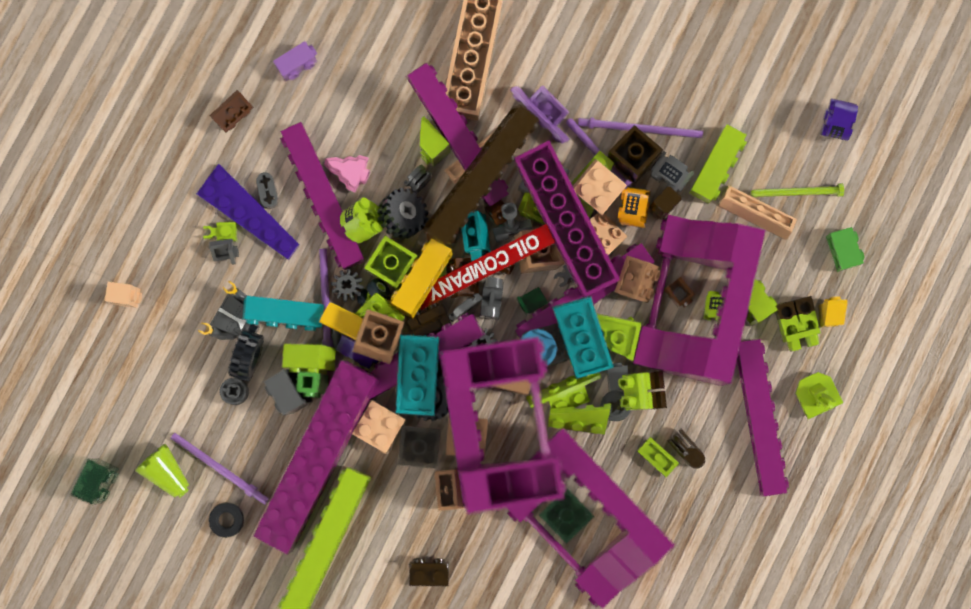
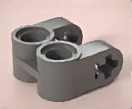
(491, 298)

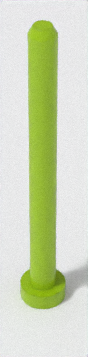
(839, 190)

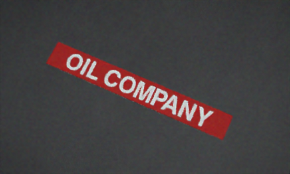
(489, 264)

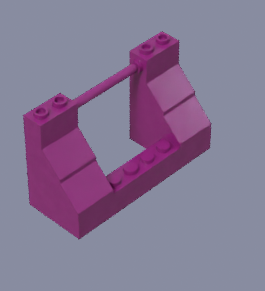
(715, 245)
(504, 483)
(629, 554)

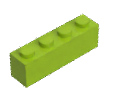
(717, 164)

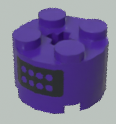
(839, 119)

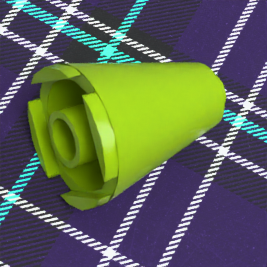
(164, 472)

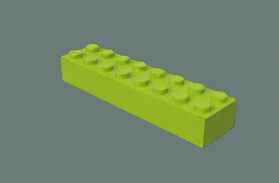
(326, 541)

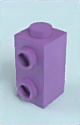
(296, 60)

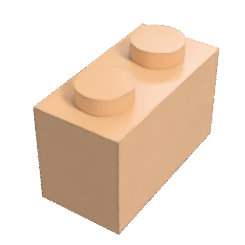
(123, 295)

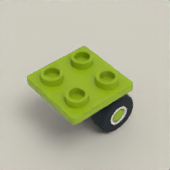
(375, 300)

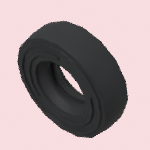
(215, 524)

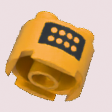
(634, 207)

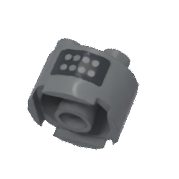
(671, 172)

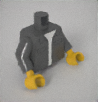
(228, 320)

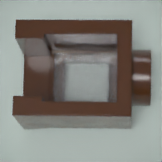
(679, 293)

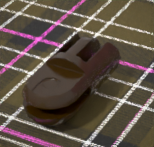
(692, 455)

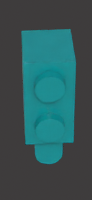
(476, 235)

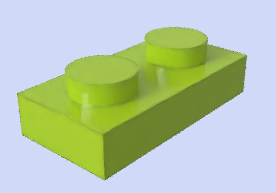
(657, 457)

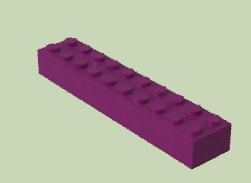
(316, 457)

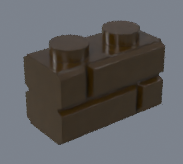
(665, 203)
(429, 321)

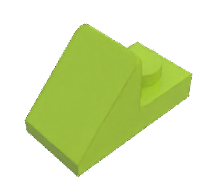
(529, 210)

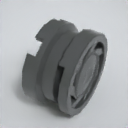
(418, 178)
(234, 391)

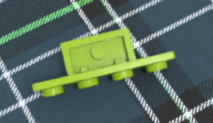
(566, 393)

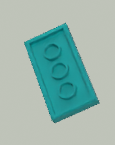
(583, 337)
(417, 375)

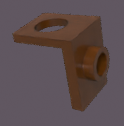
(495, 212)

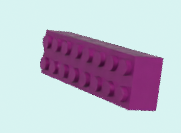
(566, 219)

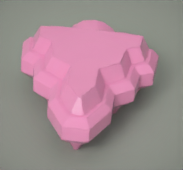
(350, 170)

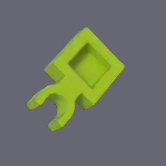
(224, 231)

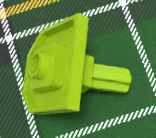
(817, 394)

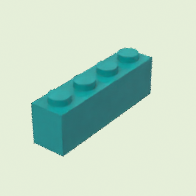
(282, 312)

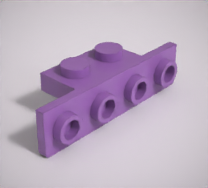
(546, 108)

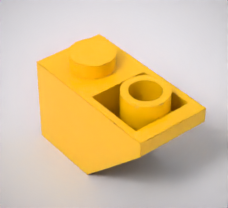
(832, 312)

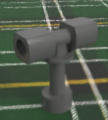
(511, 226)

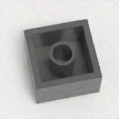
(284, 392)

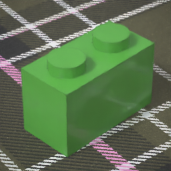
(845, 249)

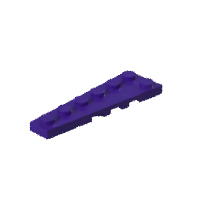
(235, 202)

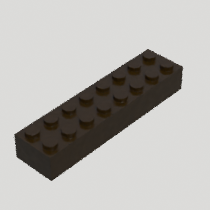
(480, 174)

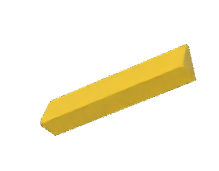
(342, 320)

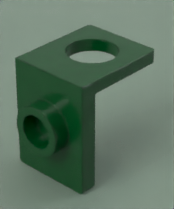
(532, 301)

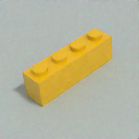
(421, 278)

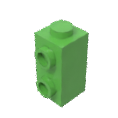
(312, 384)

